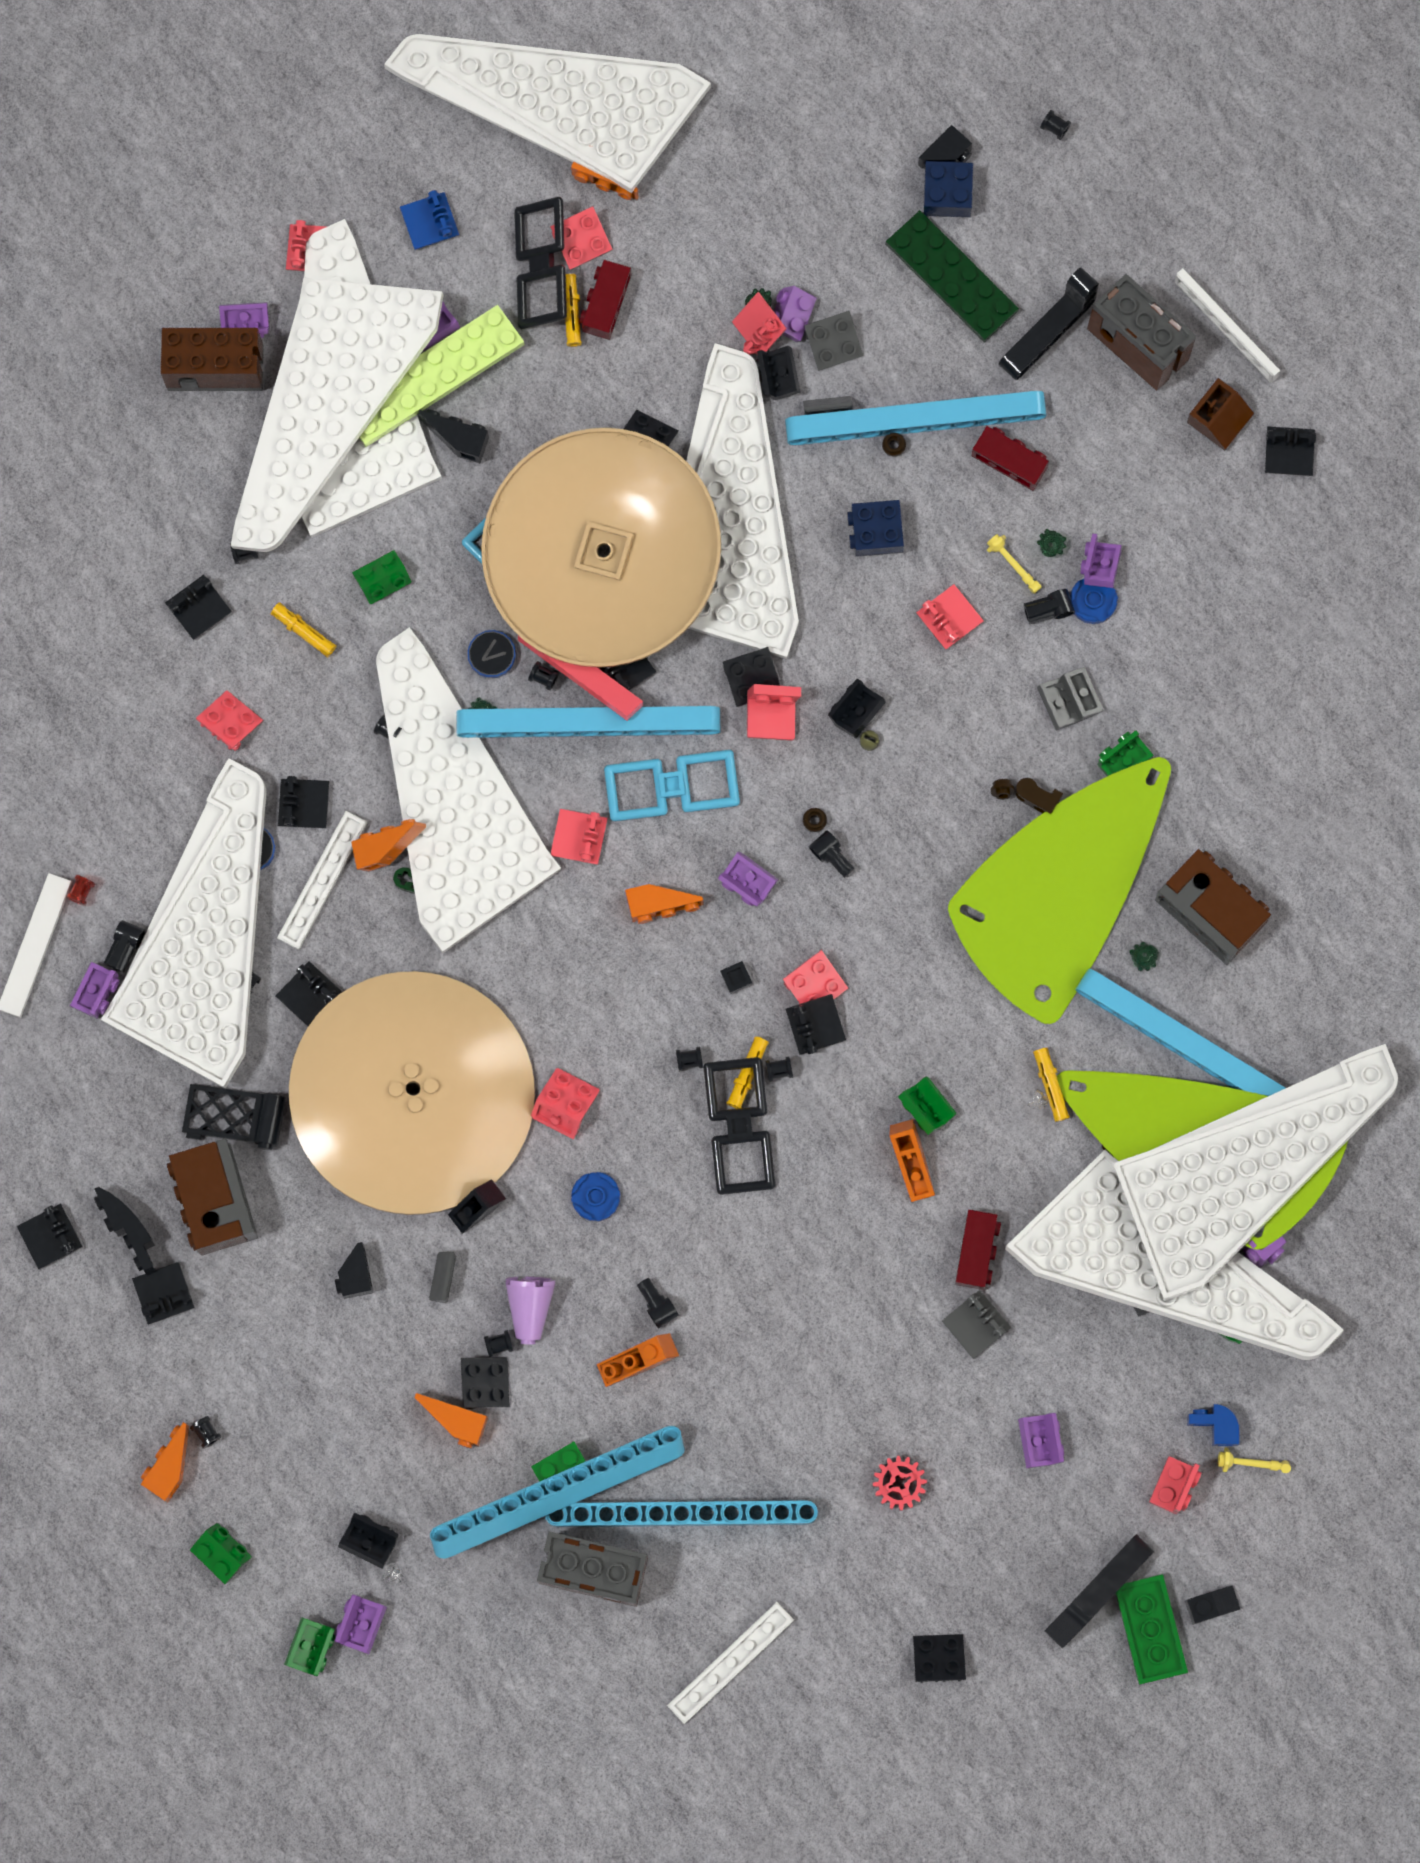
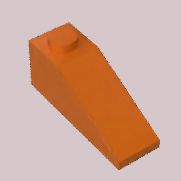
(911, 1160)
(459, 1422)

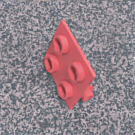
(298, 237)
(583, 238)
(758, 325)
(949, 616)
(229, 720)
(579, 836)
(815, 979)

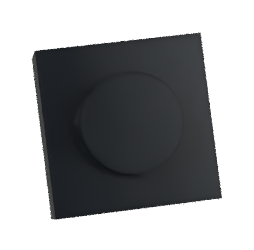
(736, 977)

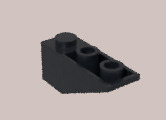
(462, 439)

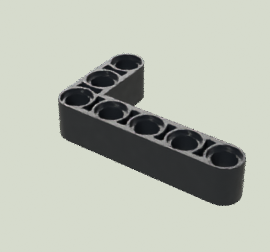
(1078, 298)
(1099, 1591)

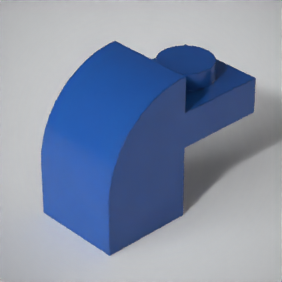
(1223, 1422)

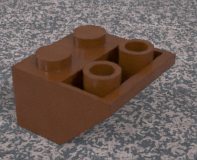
(1220, 414)

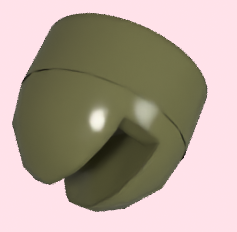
(867, 744)

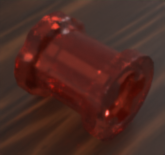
(80, 890)

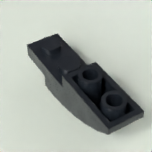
(122, 1221)

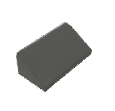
(827, 405)
(442, 1277)

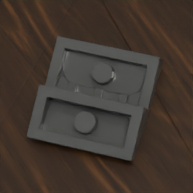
(1070, 698)

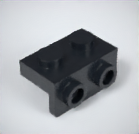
(778, 373)
(856, 709)
(369, 1540)

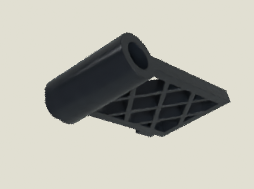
(265, 1120)

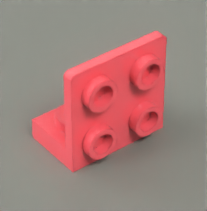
(771, 711)
(564, 1103)
(1174, 1485)

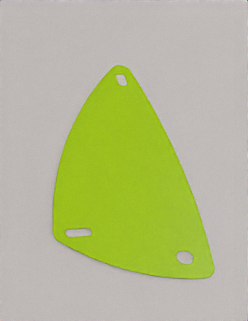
(1059, 889)
(1146, 1111)

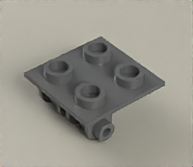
(833, 340)
(976, 1324)

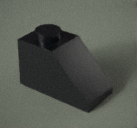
(949, 147)
(476, 1206)
(354, 1274)
(1212, 1605)

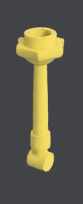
(997, 544)
(1226, 1460)

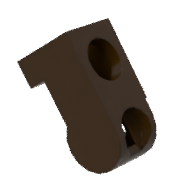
(1036, 797)

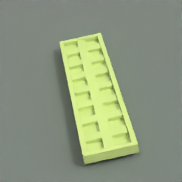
(446, 369)

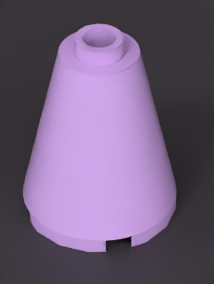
(529, 1305)

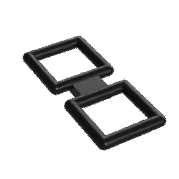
(540, 263)
(739, 1126)

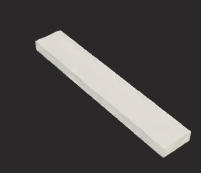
(1227, 326)
(322, 880)
(34, 945)
(730, 1662)

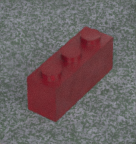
(605, 299)
(1010, 457)
(977, 1250)

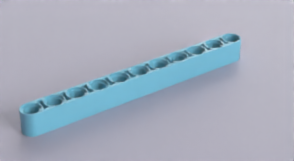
(915, 418)
(587, 722)
(1174, 1035)
(557, 1492)
(693, 1519)

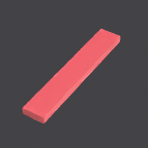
(597, 684)

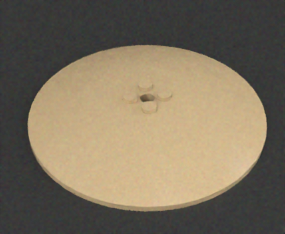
(589, 494)
(400, 1147)

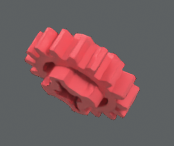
(894, 1472)

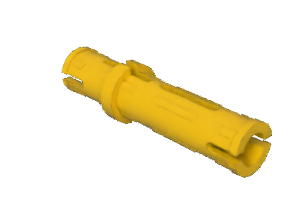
(573, 335)
(297, 625)
(746, 1075)
(1052, 1088)

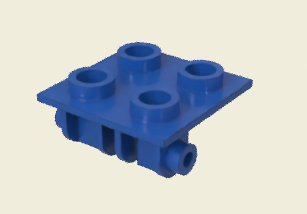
(429, 220)

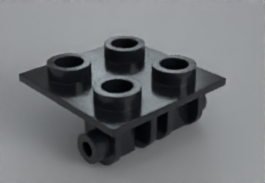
(651, 427)
(1290, 451)
(198, 607)
(748, 670)
(630, 674)
(303, 803)
(307, 993)
(815, 1024)
(49, 1236)
(163, 1293)
(485, 1382)
(939, 1658)

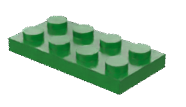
(1151, 1629)

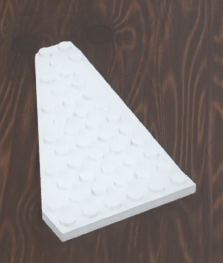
(560, 98)
(335, 375)
(734, 460)
(393, 463)
(477, 839)
(196, 959)
(1227, 1179)
(1094, 1246)

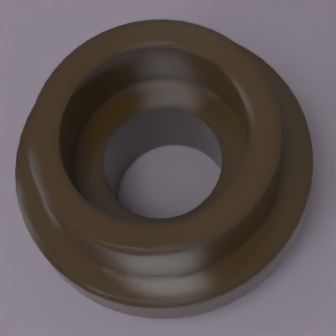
(894, 437)
(1002, 789)
(814, 812)

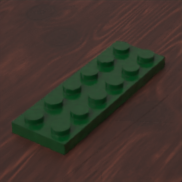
(952, 276)

